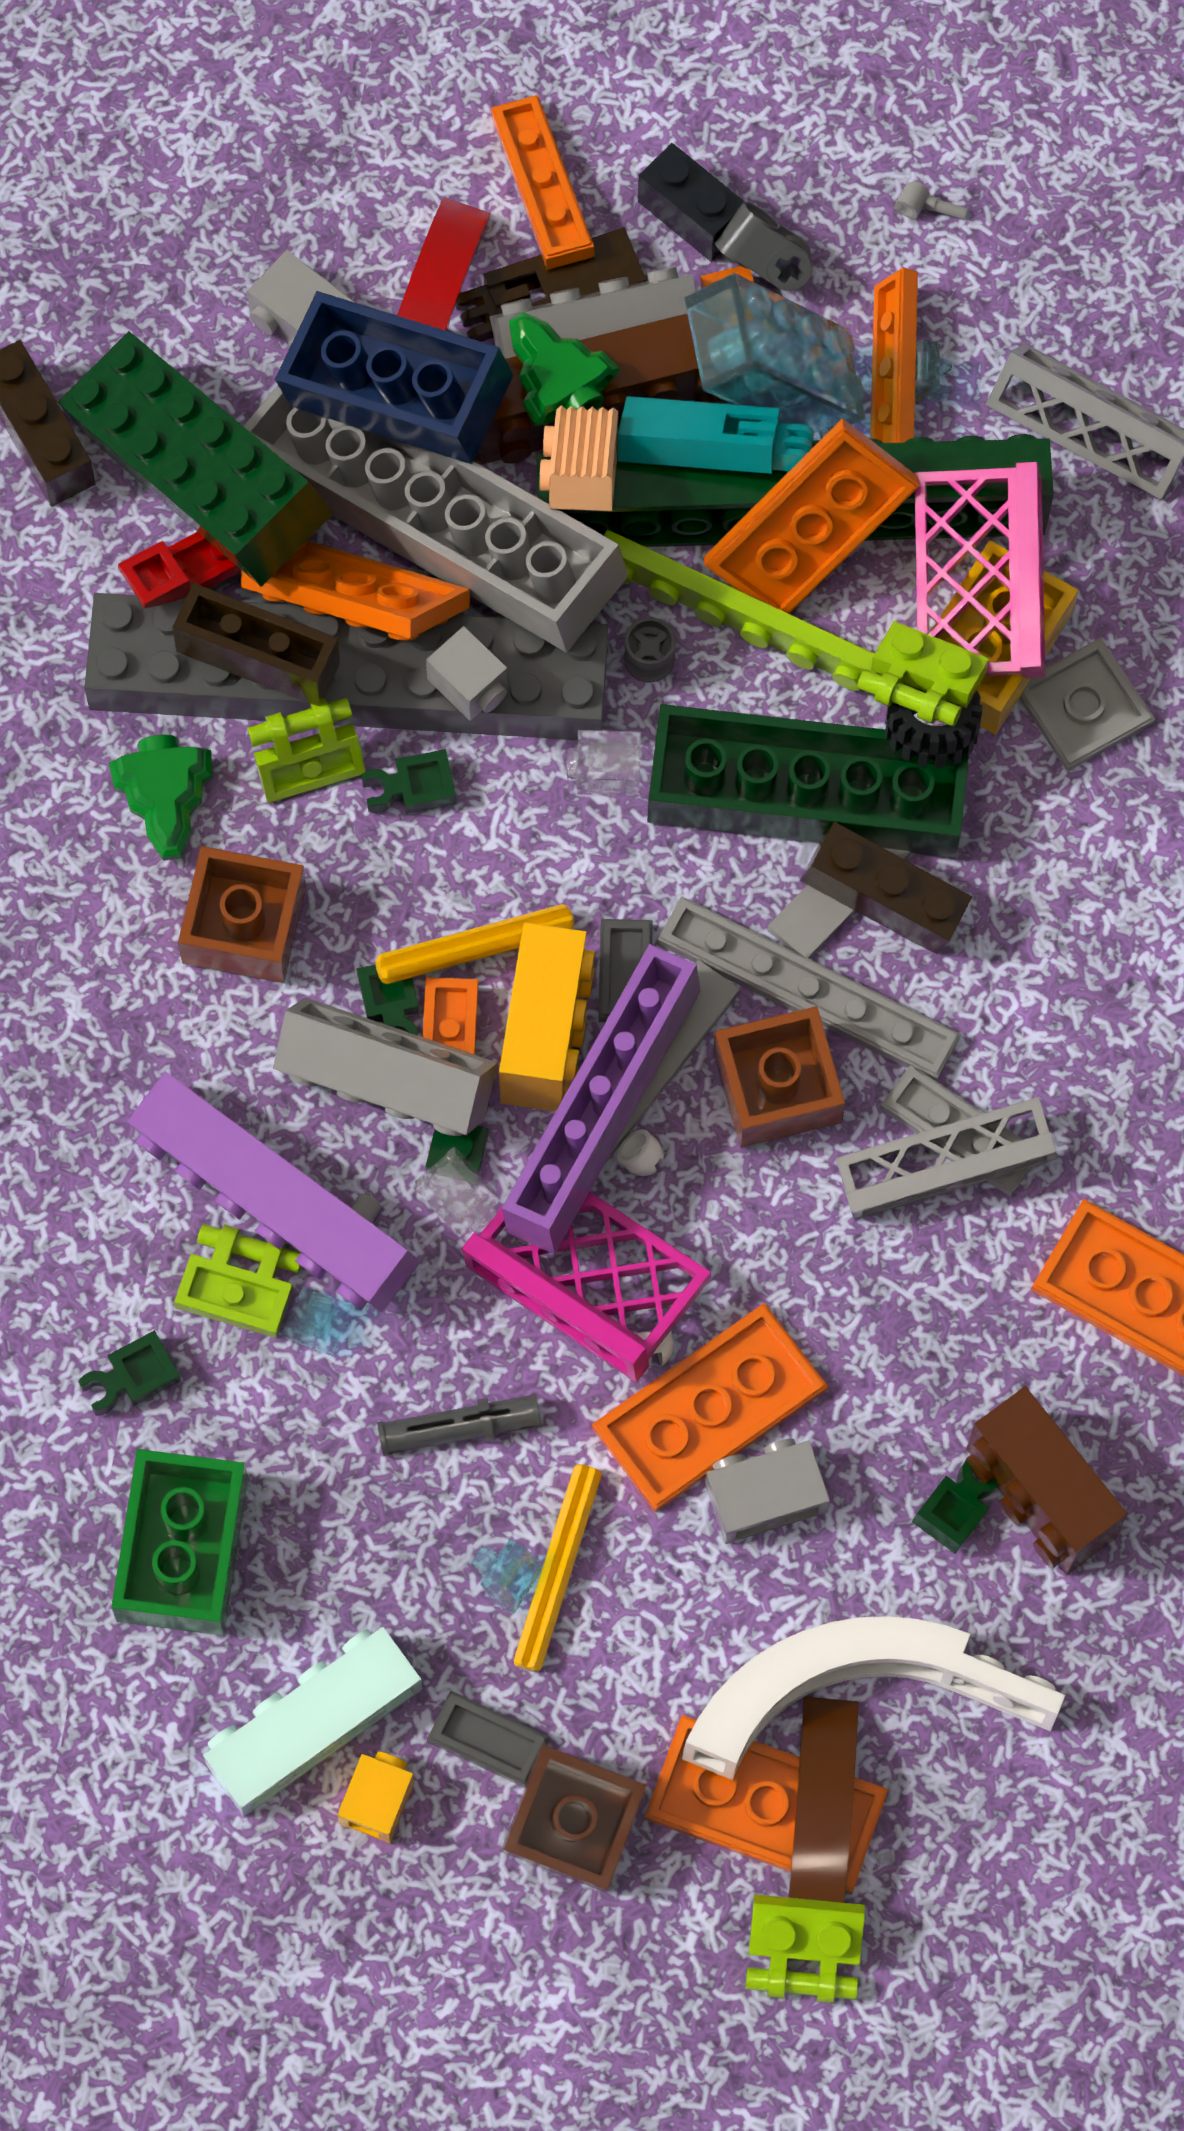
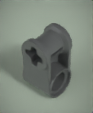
(759, 242)

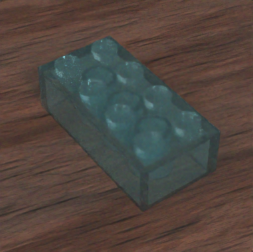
(774, 355)

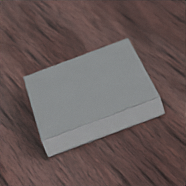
(1085, 705)

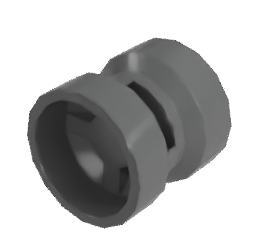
(649, 639)

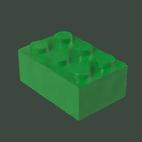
(180, 1542)

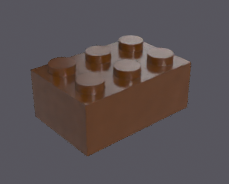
(1044, 1482)

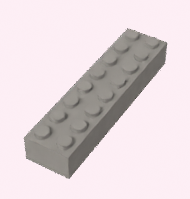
(452, 520)

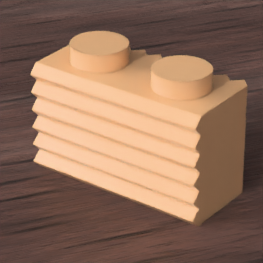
(582, 459)

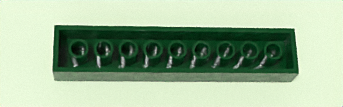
(702, 505)

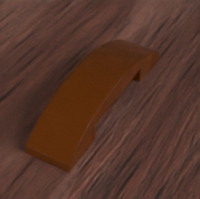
(824, 1799)

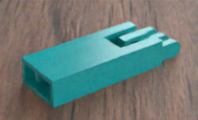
(710, 436)

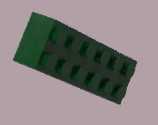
(196, 458)
(799, 780)

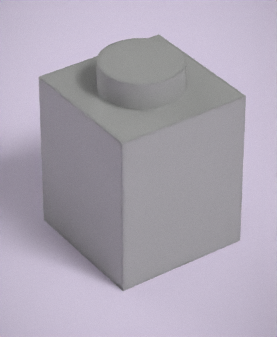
(468, 674)

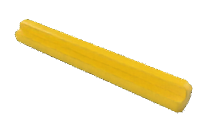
(465, 945)
(557, 1568)

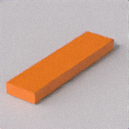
(542, 182)
(894, 357)

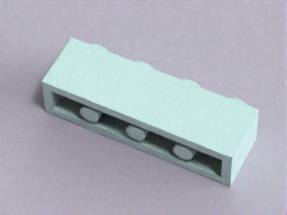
(312, 1720)

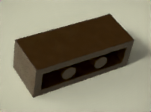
(41, 428)
(256, 644)
(886, 888)

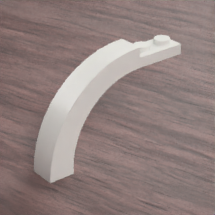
(848, 1652)

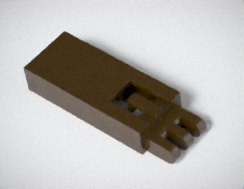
(612, 260)

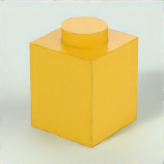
(376, 1796)

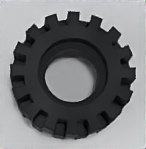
(931, 741)

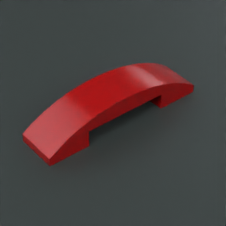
(443, 263)
(167, 573)

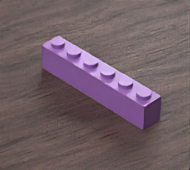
(601, 1099)
(272, 1192)

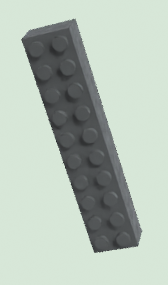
(385, 679)

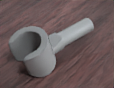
(916, 197)

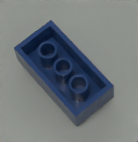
(394, 377)

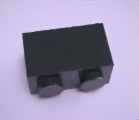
(687, 199)

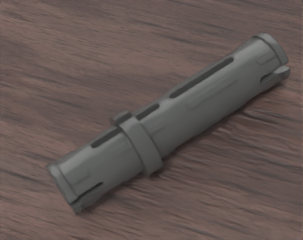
(460, 1424)

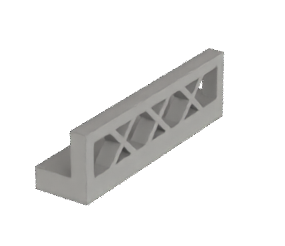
(1098, 402)
(951, 1175)

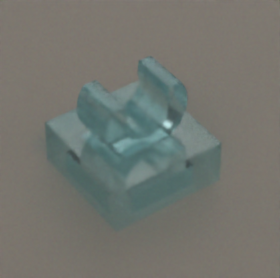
(928, 371)
(317, 1321)
(507, 1575)

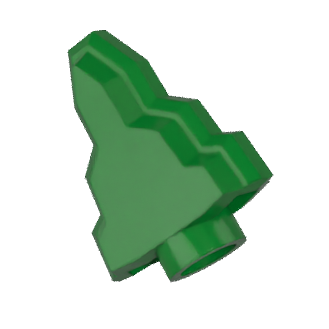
(557, 369)
(163, 789)

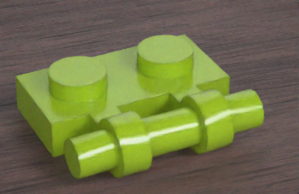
(927, 664)
(309, 761)
(232, 1293)
(810, 1932)

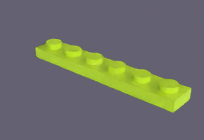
(757, 621)

